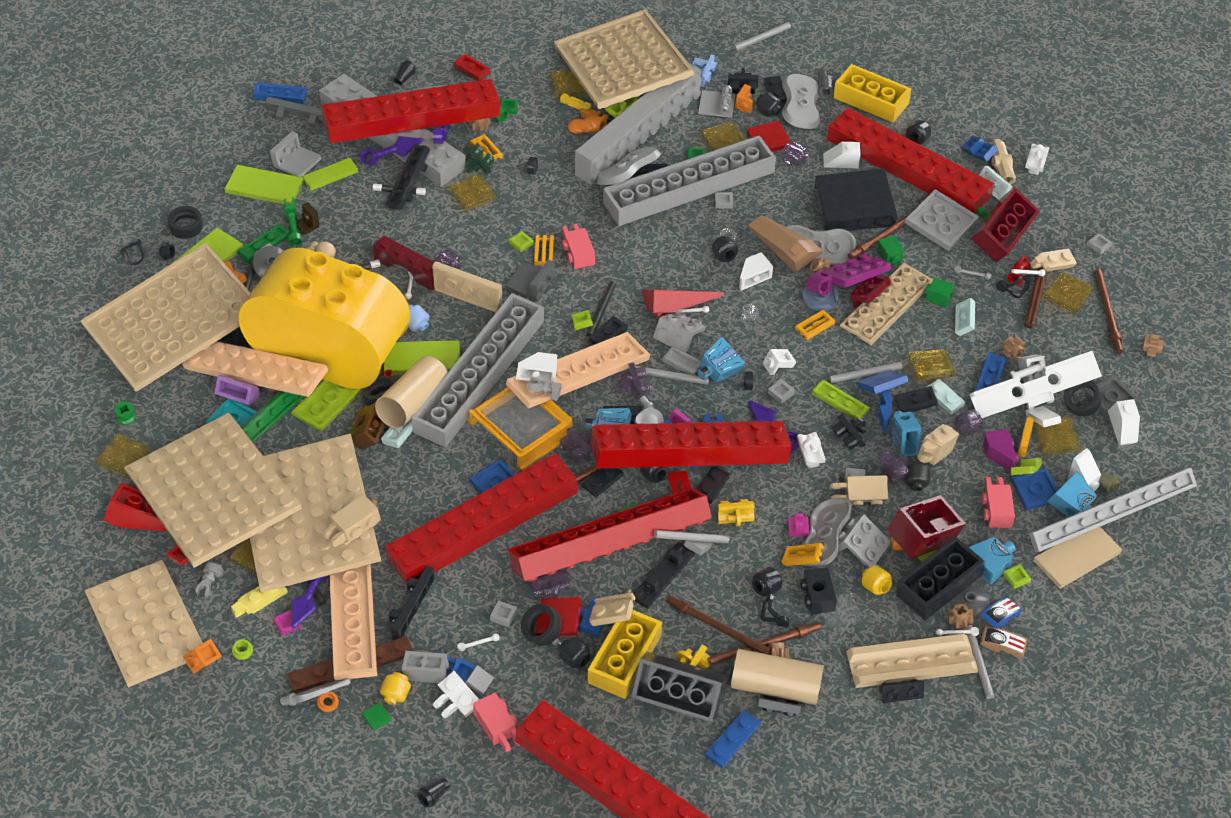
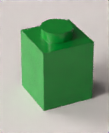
(890, 250)
(939, 292)

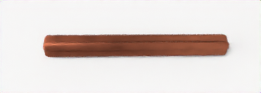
(1035, 300)

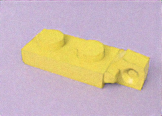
(255, 600)

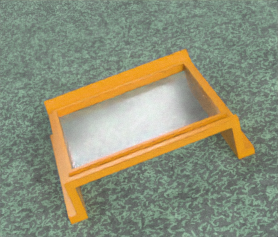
(522, 430)

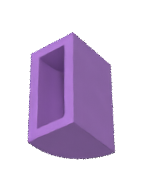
(236, 390)

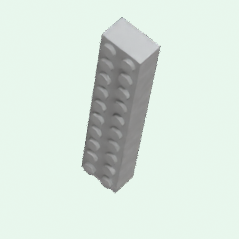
(635, 126)
(442, 161)
(688, 180)
(478, 370)

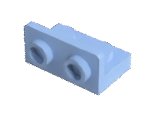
(706, 67)

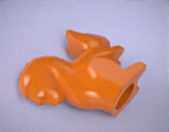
(590, 124)

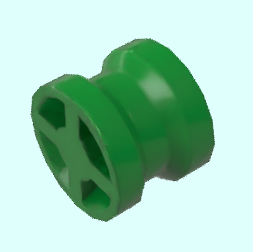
(124, 413)

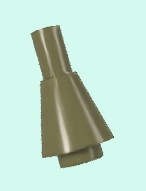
(1109, 482)

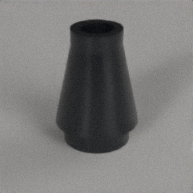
(404, 72)
(433, 792)

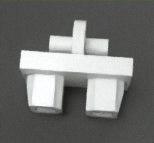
(1036, 158)
(811, 449)

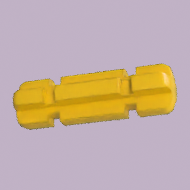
(574, 102)

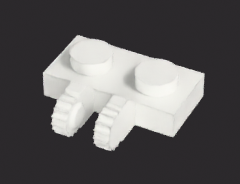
(458, 693)

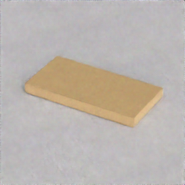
(467, 287)
(1077, 556)

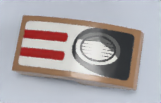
(1003, 640)

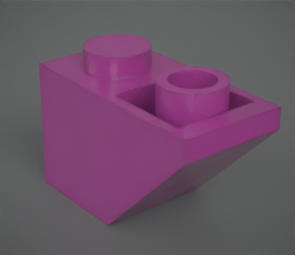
(1000, 448)

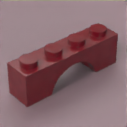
(392, 252)

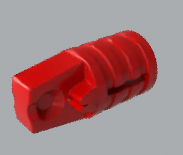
(1022, 264)

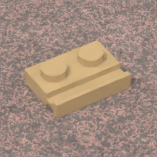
(612, 609)

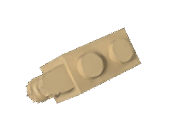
(938, 444)
(863, 489)
(352, 521)

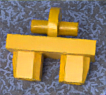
(736, 512)
(699, 658)

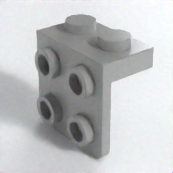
(292, 157)
(677, 330)
(863, 540)

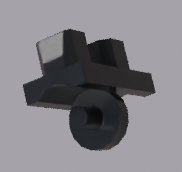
(738, 80)
(854, 438)

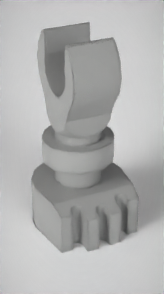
(537, 386)
(211, 570)

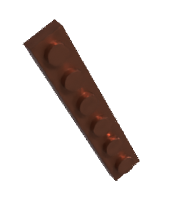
(324, 672)

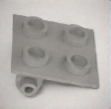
(717, 103)

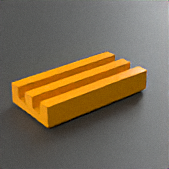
(498, 154)
(544, 240)
(817, 326)
(1025, 437)
(812, 554)

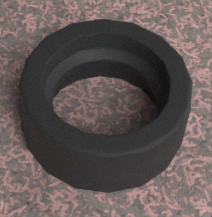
(186, 231)
(379, 385)
(1088, 409)
(529, 619)

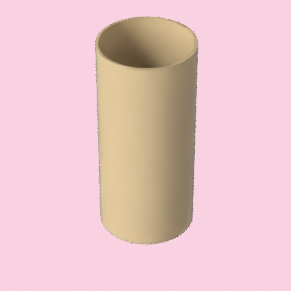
(410, 392)
(777, 676)

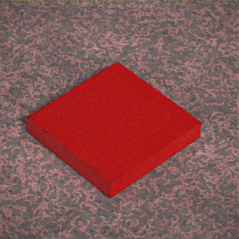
(771, 134)
(569, 611)

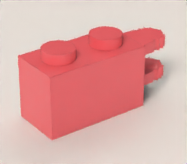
(578, 247)
(998, 503)
(495, 720)

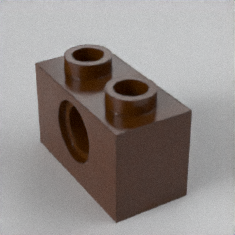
(366, 427)

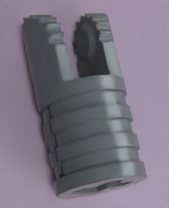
(825, 83)

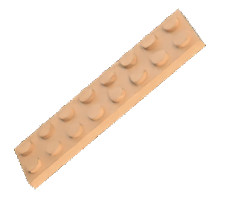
(586, 367)
(258, 368)
(353, 624)

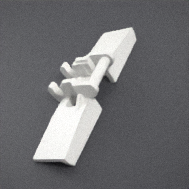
(1038, 391)

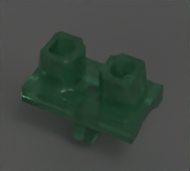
(475, 161)

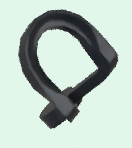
(125, 255)
(1003, 286)
(781, 621)

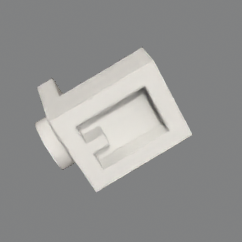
(778, 359)

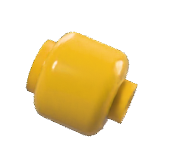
(876, 580)
(395, 688)

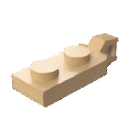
(1054, 260)

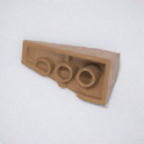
(787, 244)

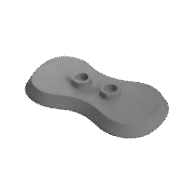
(801, 100)
(628, 166)
(833, 243)
(826, 526)

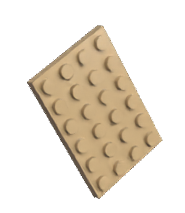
(144, 622)

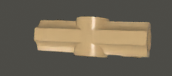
(1003, 162)

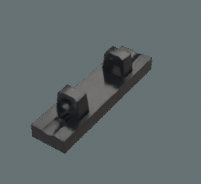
(408, 177)
(663, 575)
(419, 589)

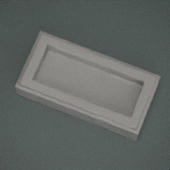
(681, 361)

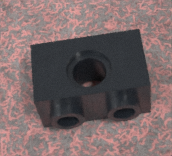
(819, 591)

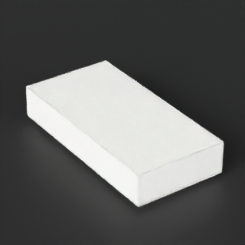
(1043, 416)

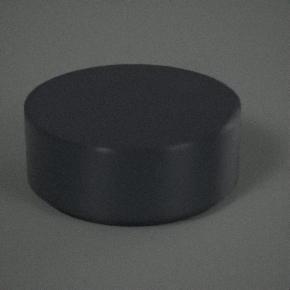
(532, 165)
(748, 380)

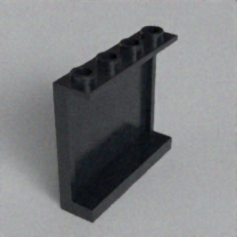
(856, 200)

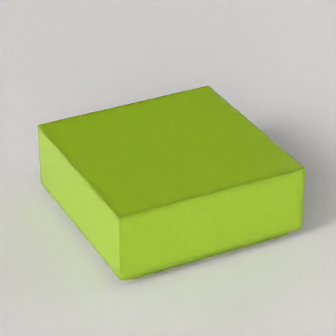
(521, 241)
(582, 320)
(1016, 576)

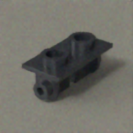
(903, 691)

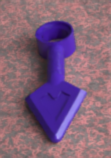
(440, 134)
(401, 147)
(763, 413)
(304, 605)

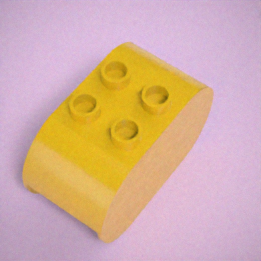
(325, 315)

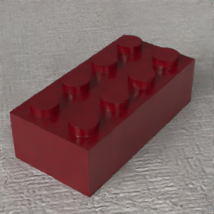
(1005, 224)

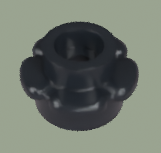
(167, 251)

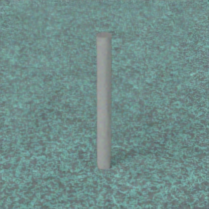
(762, 36)
(865, 372)
(676, 376)
(691, 536)
(980, 665)

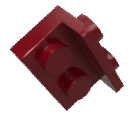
(869, 290)

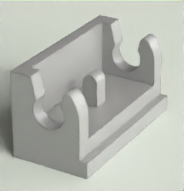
(425, 666)

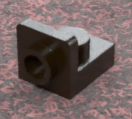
(309, 219)

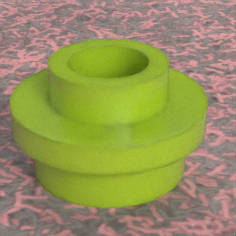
(242, 644)

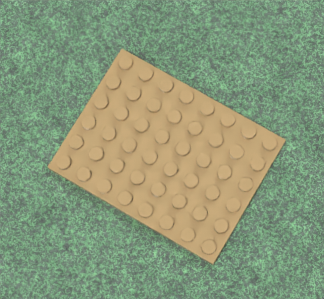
(623, 59)
(169, 317)
(324, 481)
(212, 489)

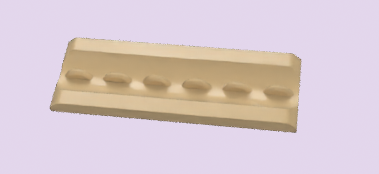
(873, 319)
(911, 660)

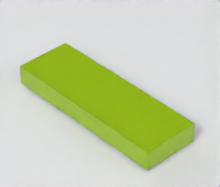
(330, 174)
(840, 400)

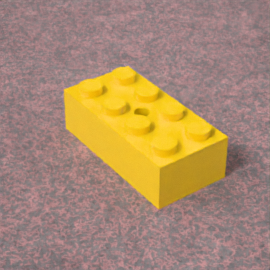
(872, 93)
(619, 656)

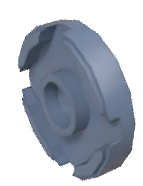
(819, 302)

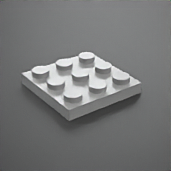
(941, 220)

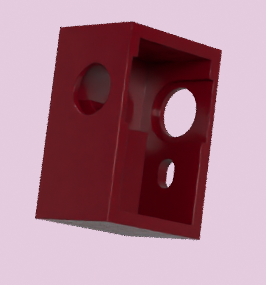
(927, 528)

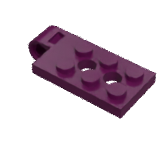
(847, 273)

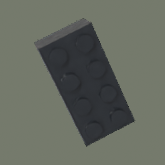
(940, 578)
(679, 686)

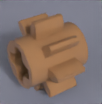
(480, 125)
(819, 265)
(1152, 345)
(1013, 347)
(960, 616)
(778, 649)

